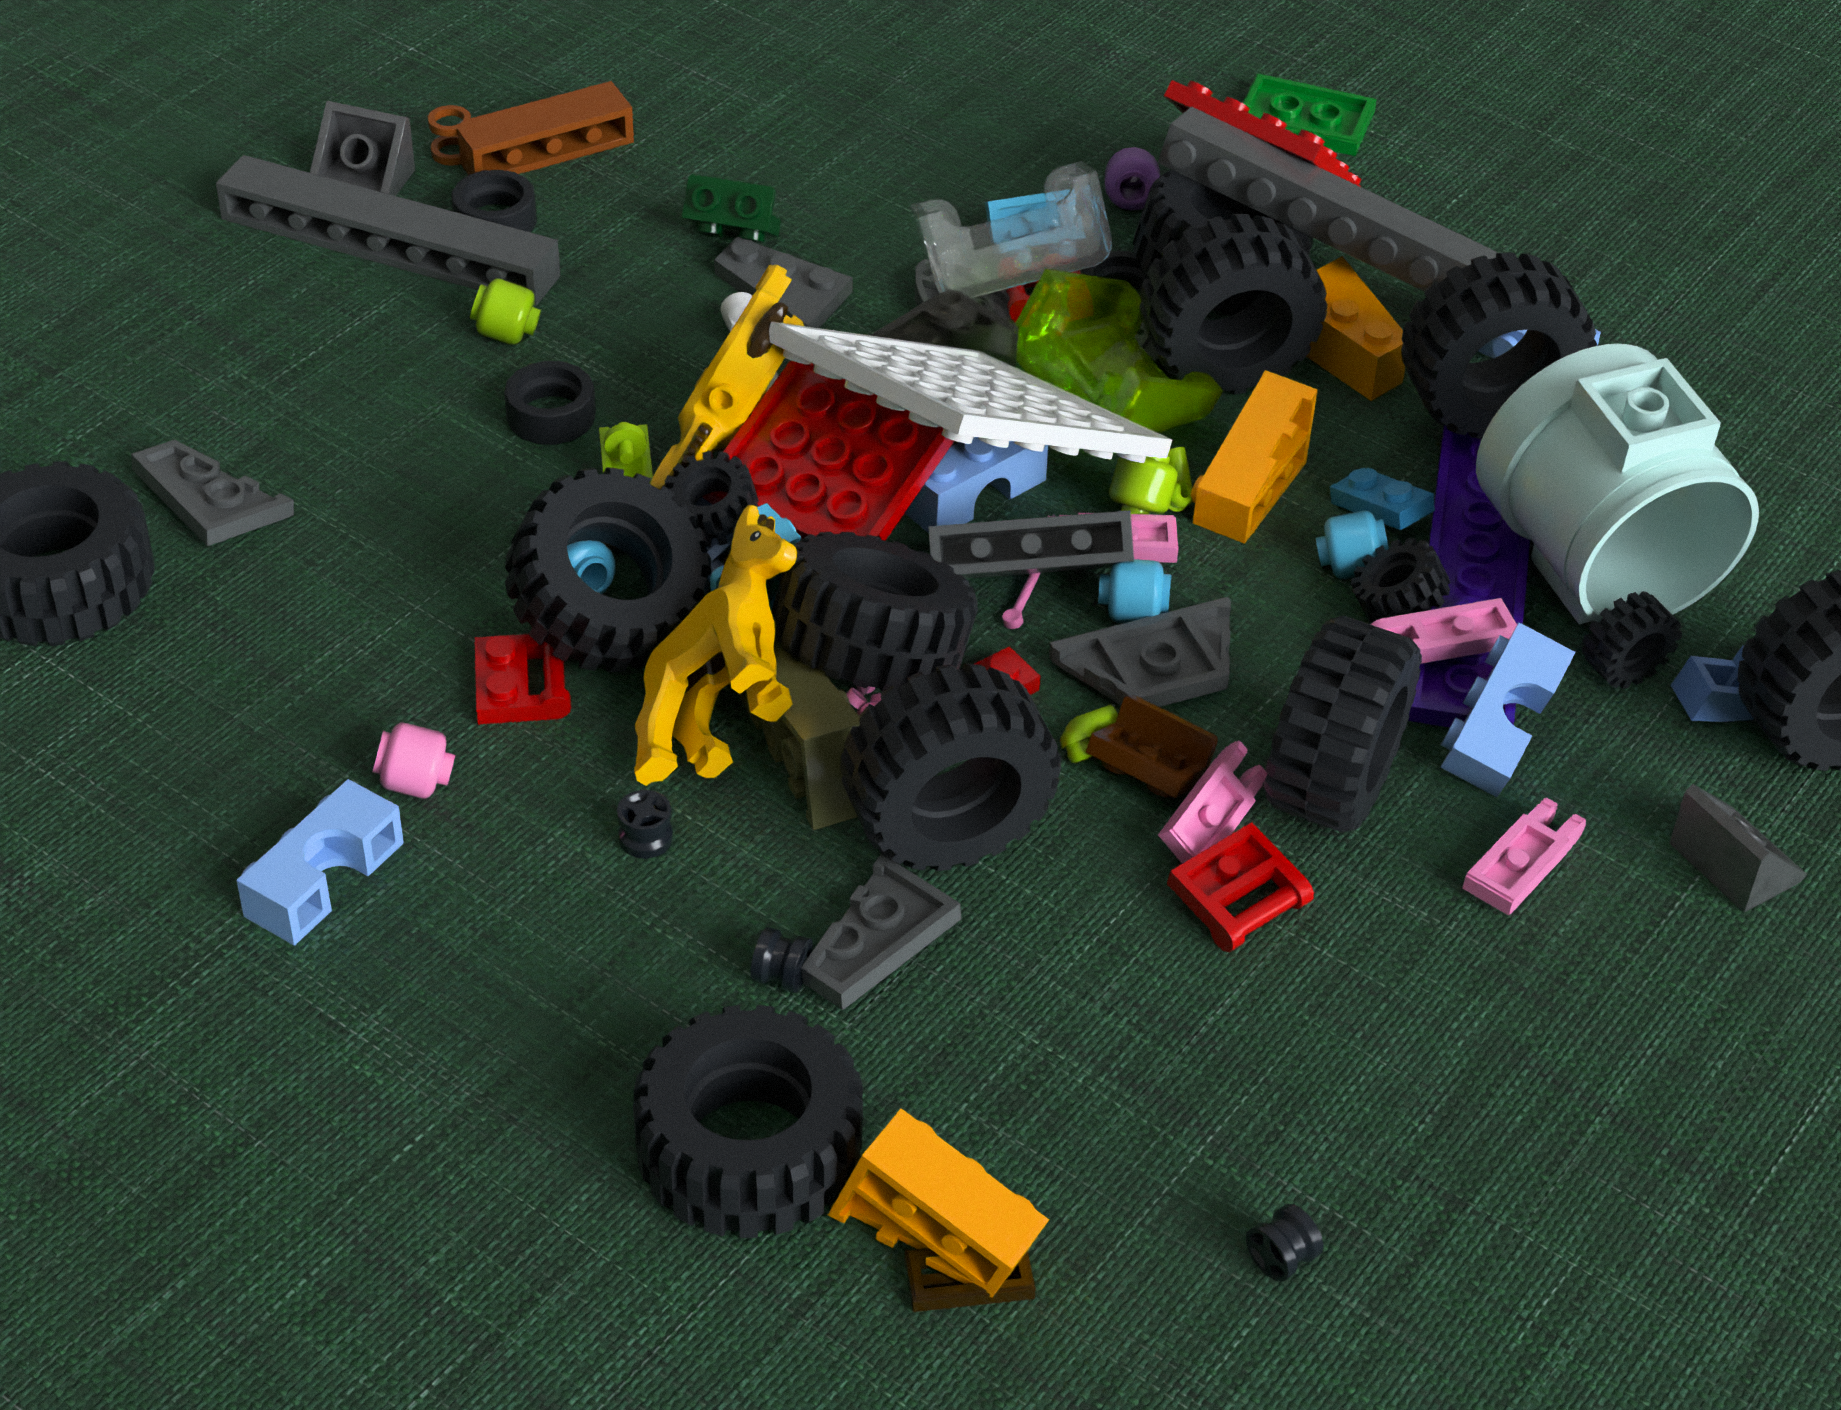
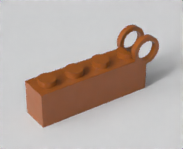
(535, 132)

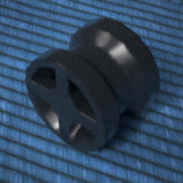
(645, 824)
(780, 959)
(1284, 1242)

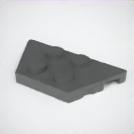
(1154, 657)

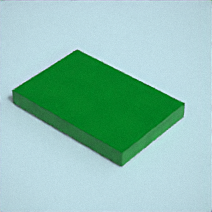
(1328, 113)

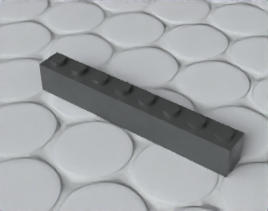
(1315, 201)
(385, 227)

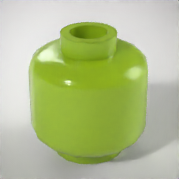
(505, 311)
(1143, 486)

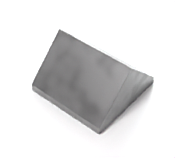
(364, 148)
(1731, 851)

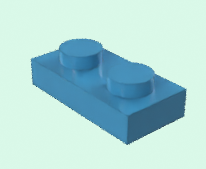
(1383, 496)

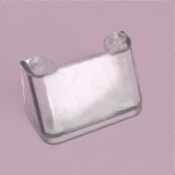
(1018, 248)

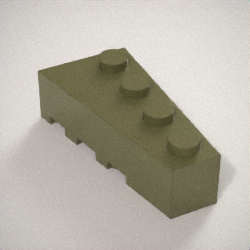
(811, 738)

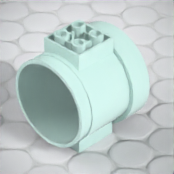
(1617, 481)

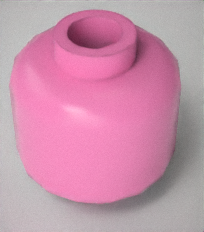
(413, 760)

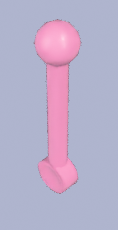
(1013, 617)
(856, 696)

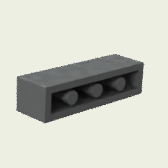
(1034, 544)

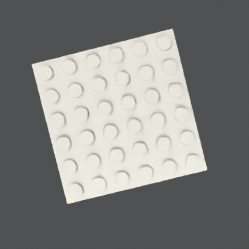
(968, 394)

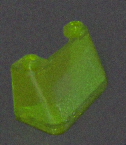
(1082, 339)

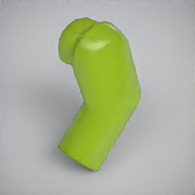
(1182, 492)
(1079, 730)

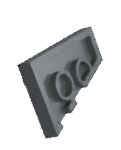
(811, 293)
(204, 496)
(878, 933)

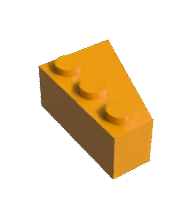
(1358, 335)
(1256, 458)
(939, 1200)

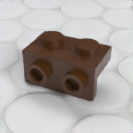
(1154, 747)

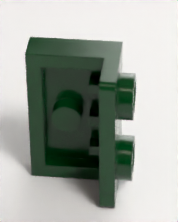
(730, 205)

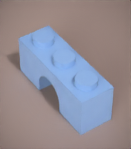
(964, 472)
(1487, 744)
(286, 885)

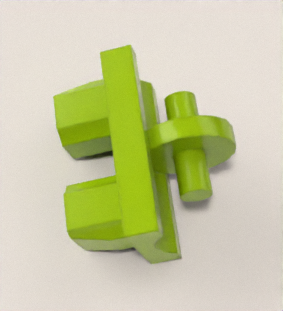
(626, 448)

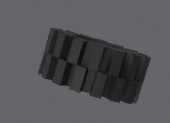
(712, 476)
(1400, 580)
(1631, 639)

